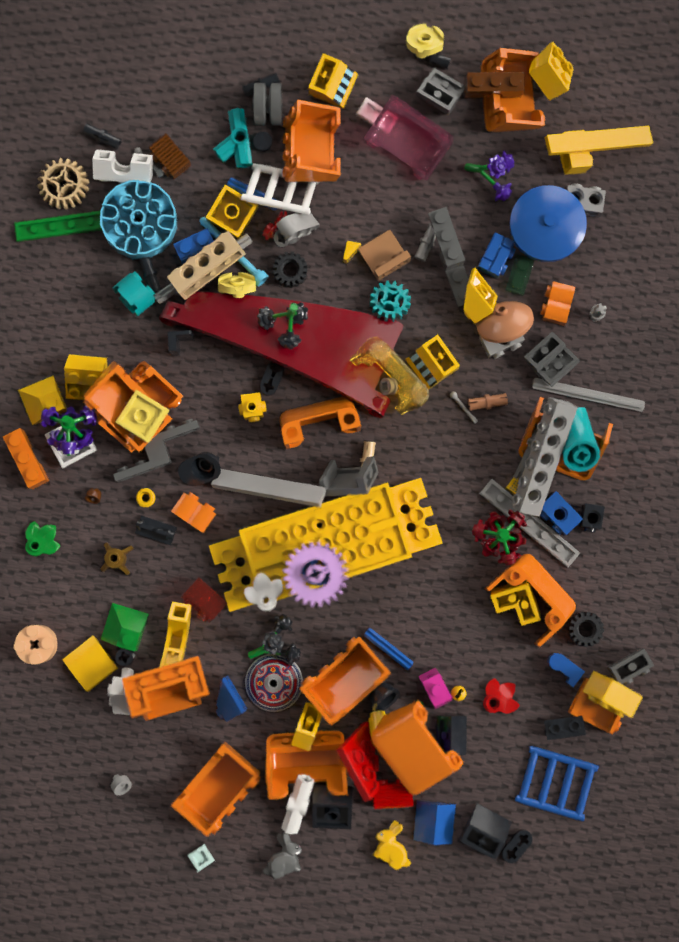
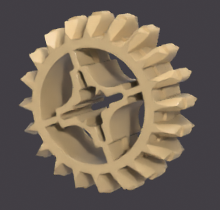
(48, 178)

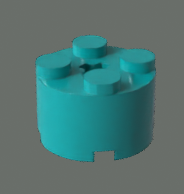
(134, 294)

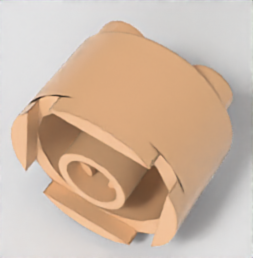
(25, 647)

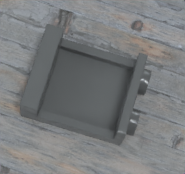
(349, 480)

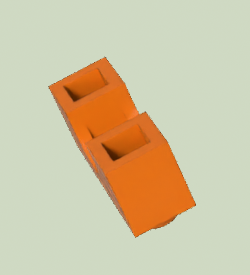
(25, 459)

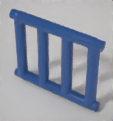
(553, 758)

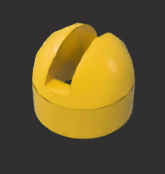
(455, 690)

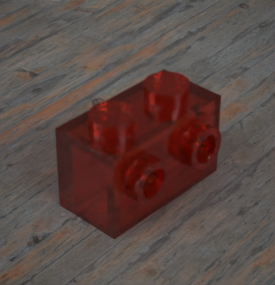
(204, 600)

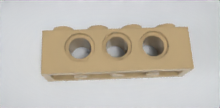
(215, 266)

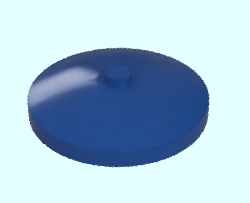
(548, 223)

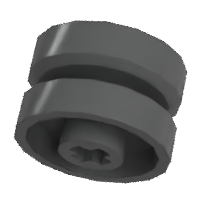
(266, 103)

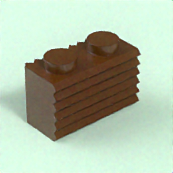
(169, 156)

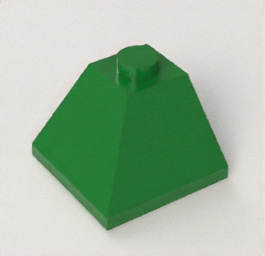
(124, 627)

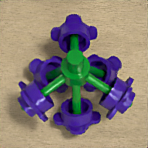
(68, 423)

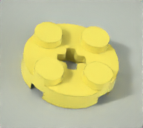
(433, 44)
(236, 285)

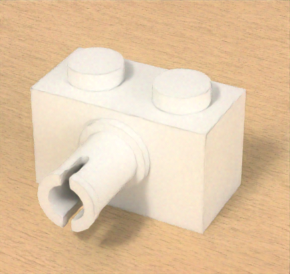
(117, 693)

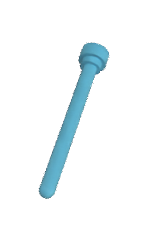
(260, 276)

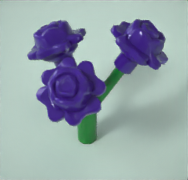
(497, 167)

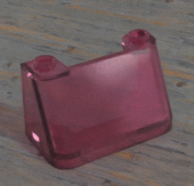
(409, 137)

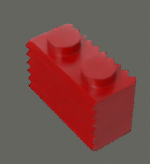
(392, 795)

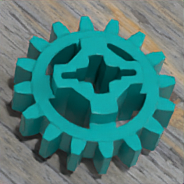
(388, 308)

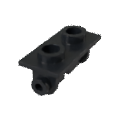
(155, 530)
(564, 728)

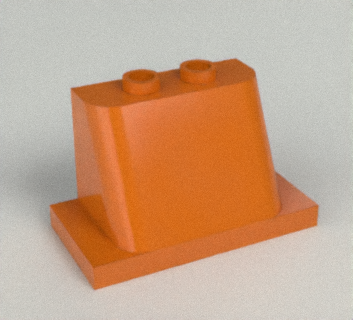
(166, 689)

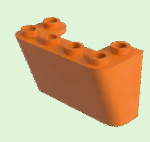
(310, 143)
(295, 418)
(345, 681)

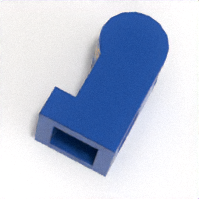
(559, 662)

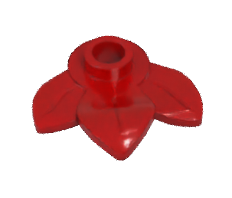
(271, 229)
(503, 696)

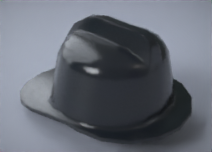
(200, 469)
(383, 696)

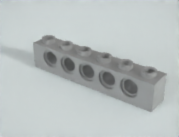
(552, 451)

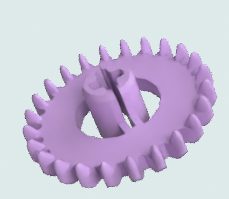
(297, 582)

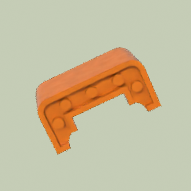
(217, 789)

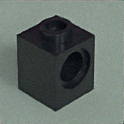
(598, 511)

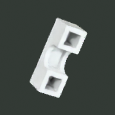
(108, 169)

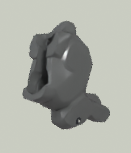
(285, 860)

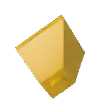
(479, 298)
(40, 397)

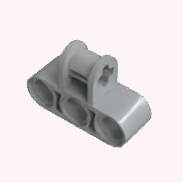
(293, 228)

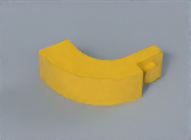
(177, 633)

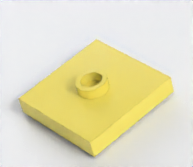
(142, 416)

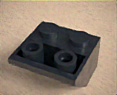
(485, 831)

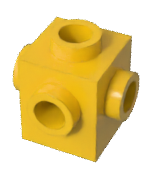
(249, 400)

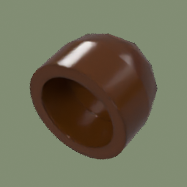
(93, 496)

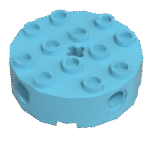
(148, 203)

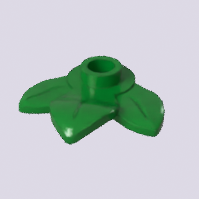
(43, 537)

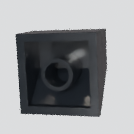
(331, 810)

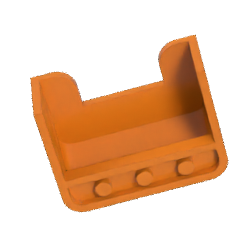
(322, 763)

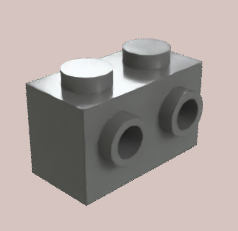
(630, 666)

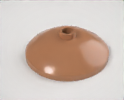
(506, 323)

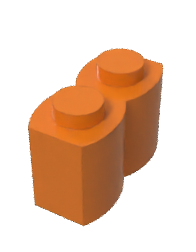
(558, 303)
(194, 512)

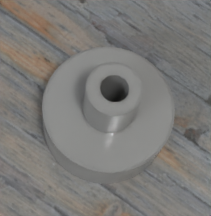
(120, 784)

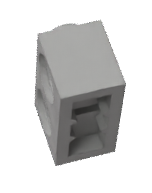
(584, 195)

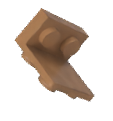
(384, 255)

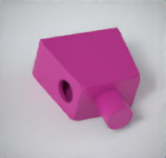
(435, 688)

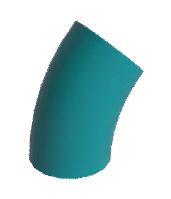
(581, 447)

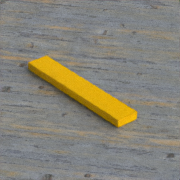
(598, 140)

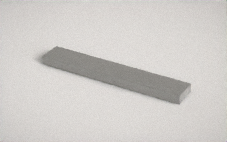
(270, 487)
(535, 527)

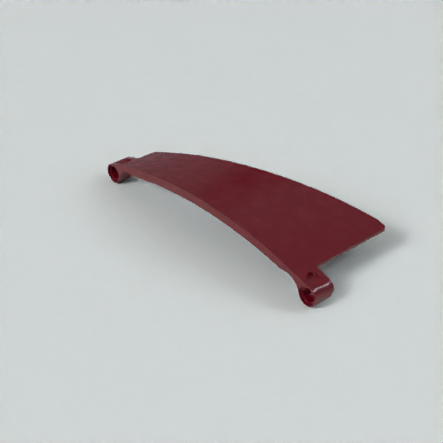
(327, 338)

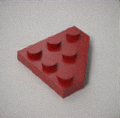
(360, 761)

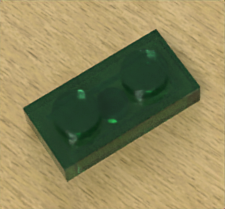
(519, 275)

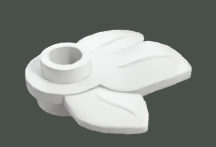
(263, 589)

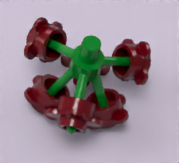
(513, 538)

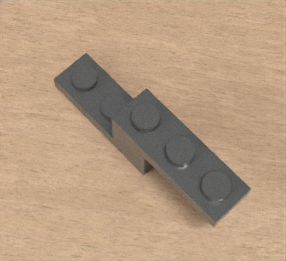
(450, 253)
(157, 451)

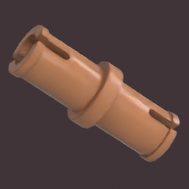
(487, 401)

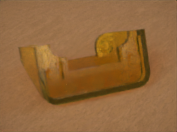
(412, 390)

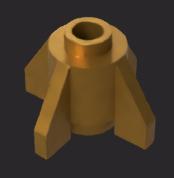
(120, 563)

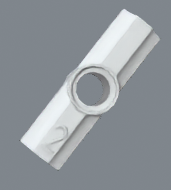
(297, 804)

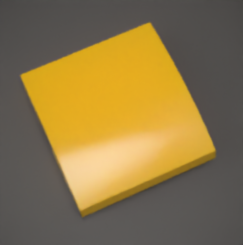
(90, 663)

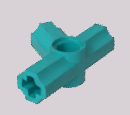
(230, 146)

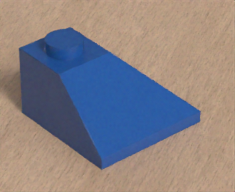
(229, 701)

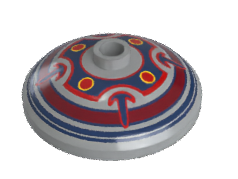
(276, 668)

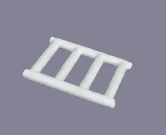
(267, 200)

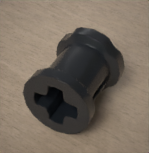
(123, 662)

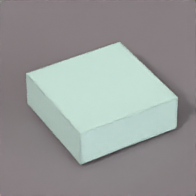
(201, 857)

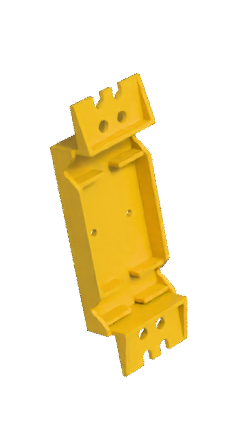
(361, 527)

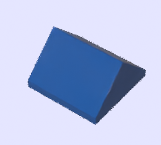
(434, 822)

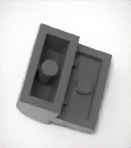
(440, 91)
(551, 359)

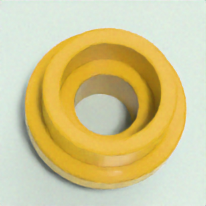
(150, 502)

